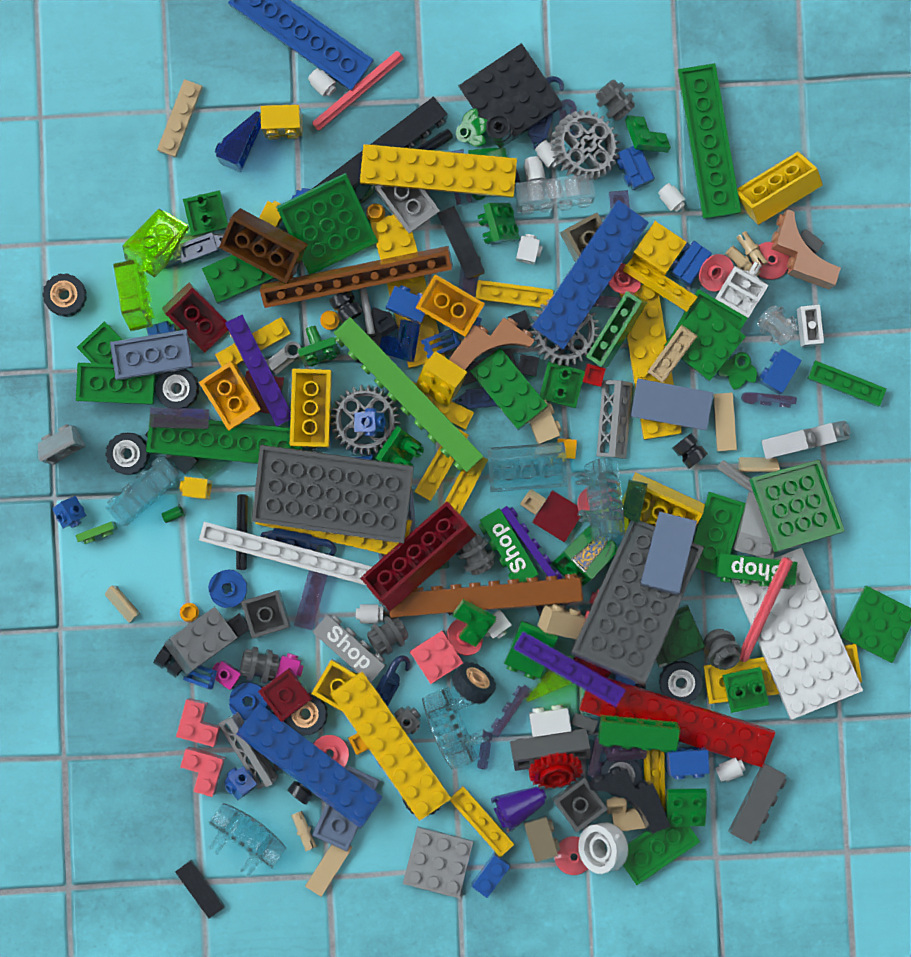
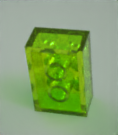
(133, 294)

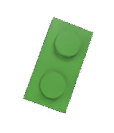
(89, 535)

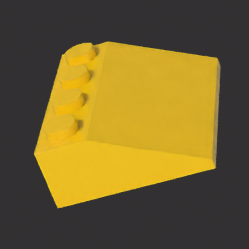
(666, 500)

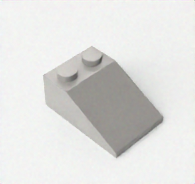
(408, 205)
(60, 445)
(752, 533)

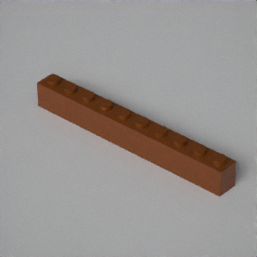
(357, 276)
(492, 595)

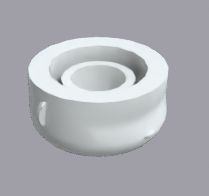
(593, 849)

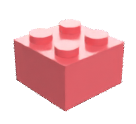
(436, 657)

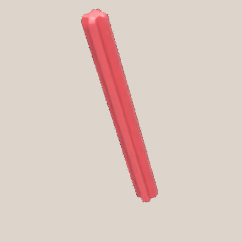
(358, 90)
(765, 608)

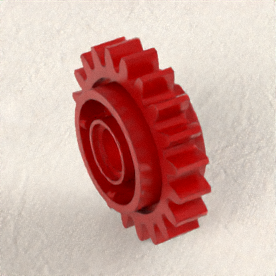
(555, 770)

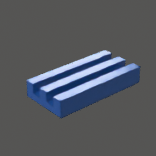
(428, 347)
(212, 679)

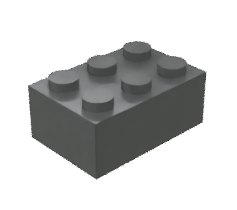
(200, 640)

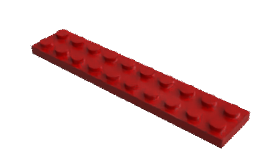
(697, 725)

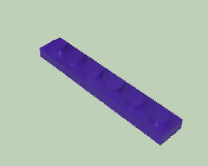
(259, 370)
(532, 545)
(569, 669)

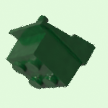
(681, 639)

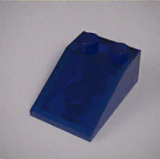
(237, 144)

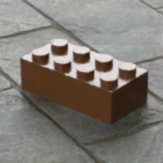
(263, 245)

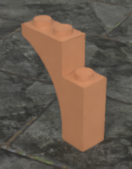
(803, 262)
(479, 342)

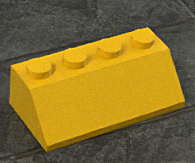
(779, 187)
(311, 408)

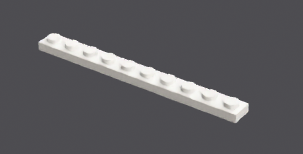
(283, 552)

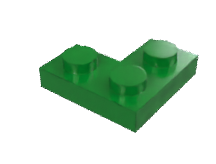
(643, 138)
(477, 622)

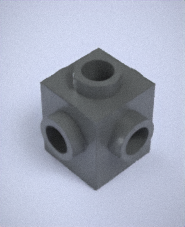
(410, 714)

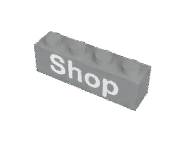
(346, 646)

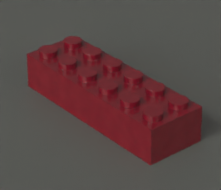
(418, 556)

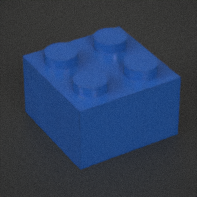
(687, 761)

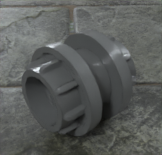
(615, 100)
(477, 556)
(387, 635)
(721, 649)
(259, 664)

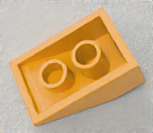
(450, 305)
(230, 395)

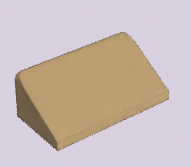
(758, 464)
(122, 603)
(628, 821)

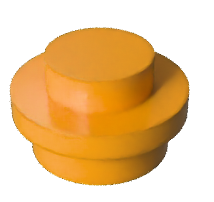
(375, 212)
(329, 320)
(189, 612)

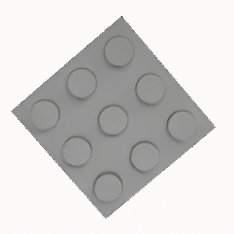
(438, 862)

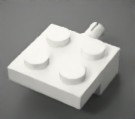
(742, 290)

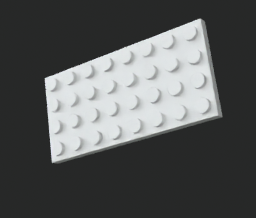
(801, 643)

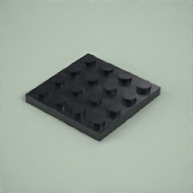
(513, 89)

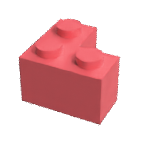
(192, 724)
(207, 765)

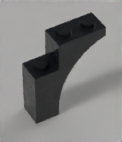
(641, 797)

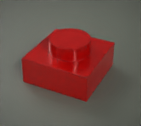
(594, 375)

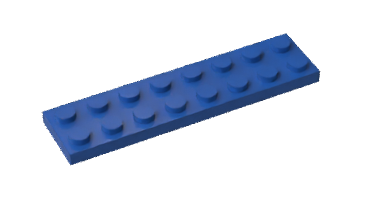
(308, 38)
(590, 274)
(309, 765)

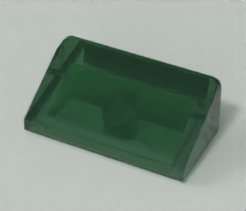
(634, 500)

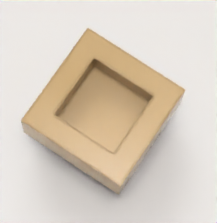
(533, 501)
(616, 805)

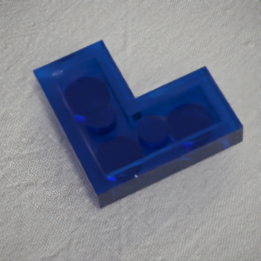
(405, 344)

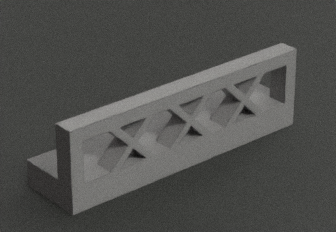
(618, 419)
(259, 761)

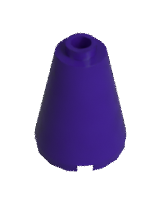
(518, 806)

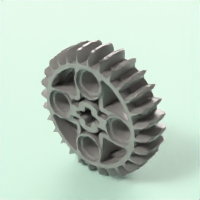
(577, 146)
(586, 344)
(351, 398)

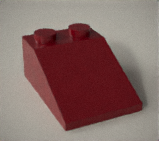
(196, 314)

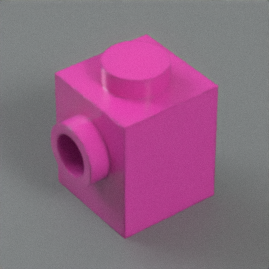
(291, 661)
(226, 674)

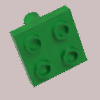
(205, 213)
(501, 223)
(318, 349)
(562, 385)
(400, 448)
(745, 689)
(686, 807)

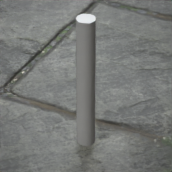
(367, 311)

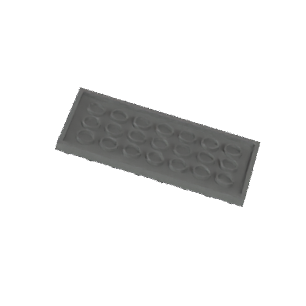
(332, 493)
(628, 618)

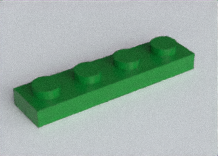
(846, 383)

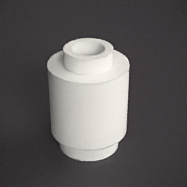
(322, 82)
(545, 154)
(534, 169)
(672, 197)
(369, 613)
(730, 770)

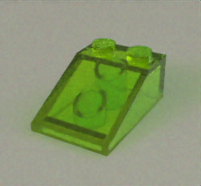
(155, 242)
(546, 684)

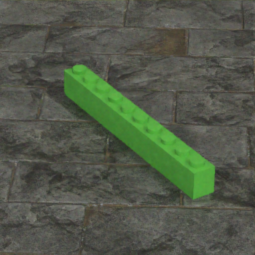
(408, 394)

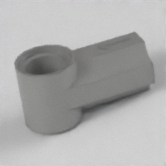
(283, 358)

